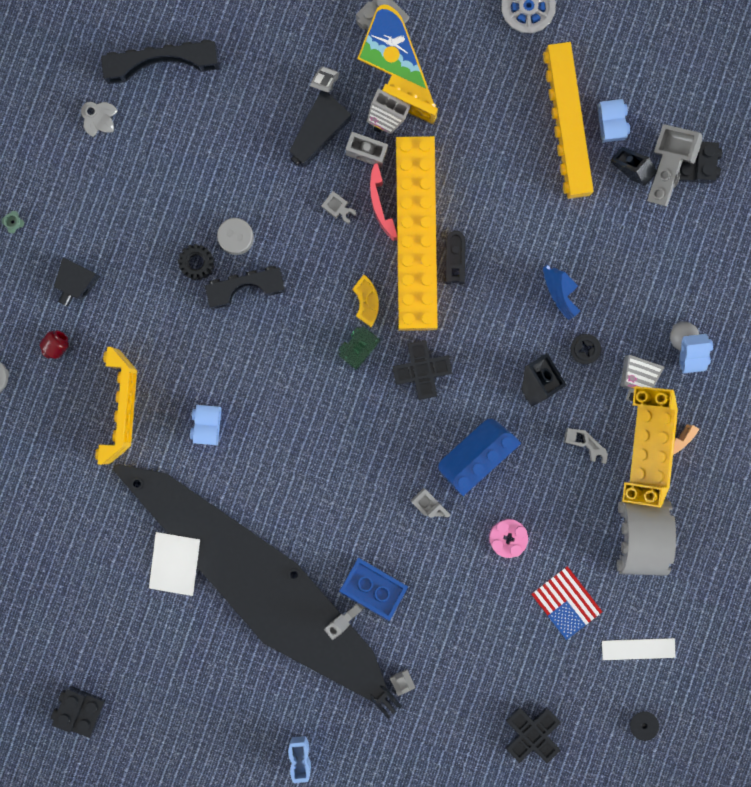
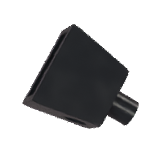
(74, 281)

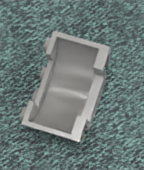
(648, 539)

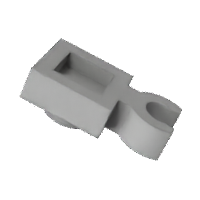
(337, 206)

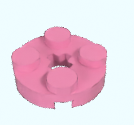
(514, 547)

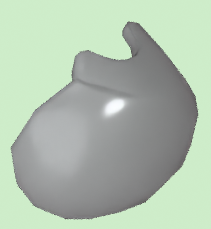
(679, 330)

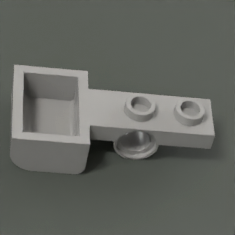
(674, 147)

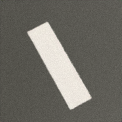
(638, 649)

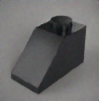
(634, 165)

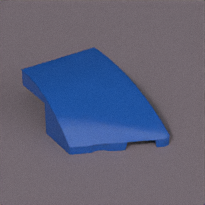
(560, 286)

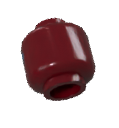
(54, 344)

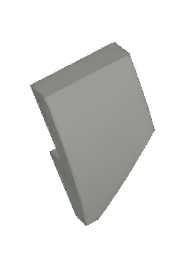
(428, 504)

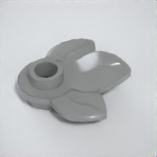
(100, 119)

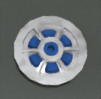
(528, 15)

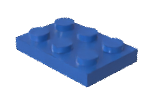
(373, 589)

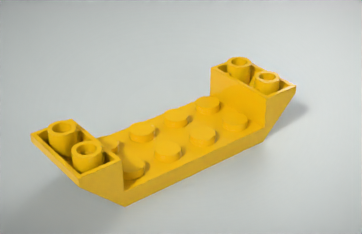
(126, 399)
(652, 446)

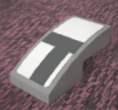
(325, 79)

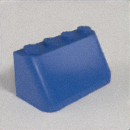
(477, 455)

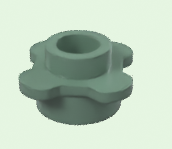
(13, 216)

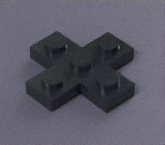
(422, 370)
(533, 735)

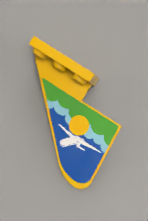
(391, 51)

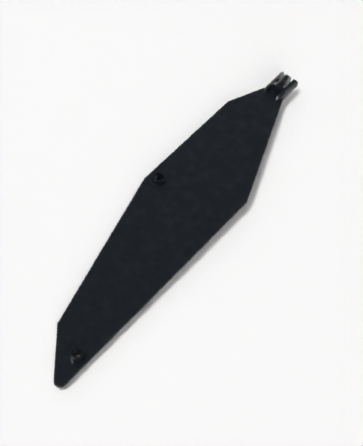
(258, 585)

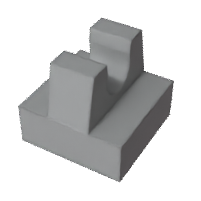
(402, 682)

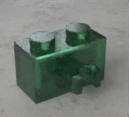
(359, 347)

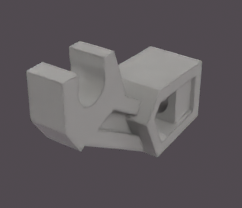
(593, 446)
(340, 623)

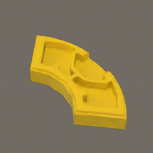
(368, 301)

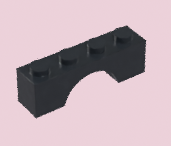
(221, 293)

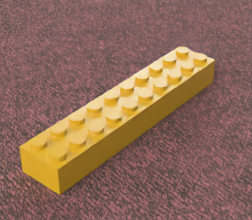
(416, 233)

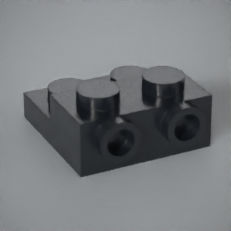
(705, 166)
(77, 711)

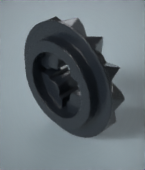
(593, 353)

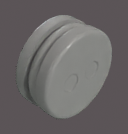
(235, 236)

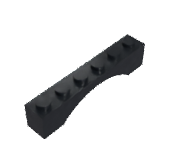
(122, 66)

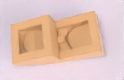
(686, 436)

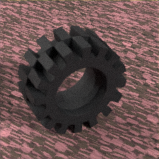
(196, 273)

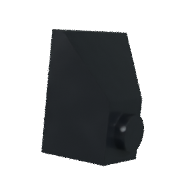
(541, 380)

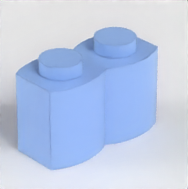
(612, 120)
(695, 353)
(206, 425)
(299, 758)

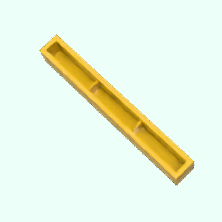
(569, 120)

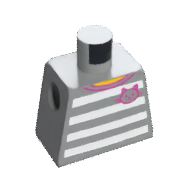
(387, 112)
(639, 373)

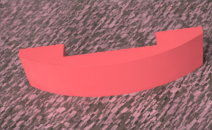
(387, 225)

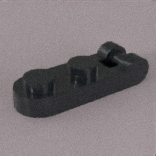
(455, 257)

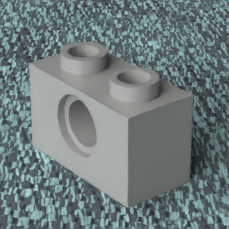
(366, 149)

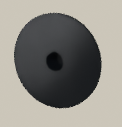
(644, 726)

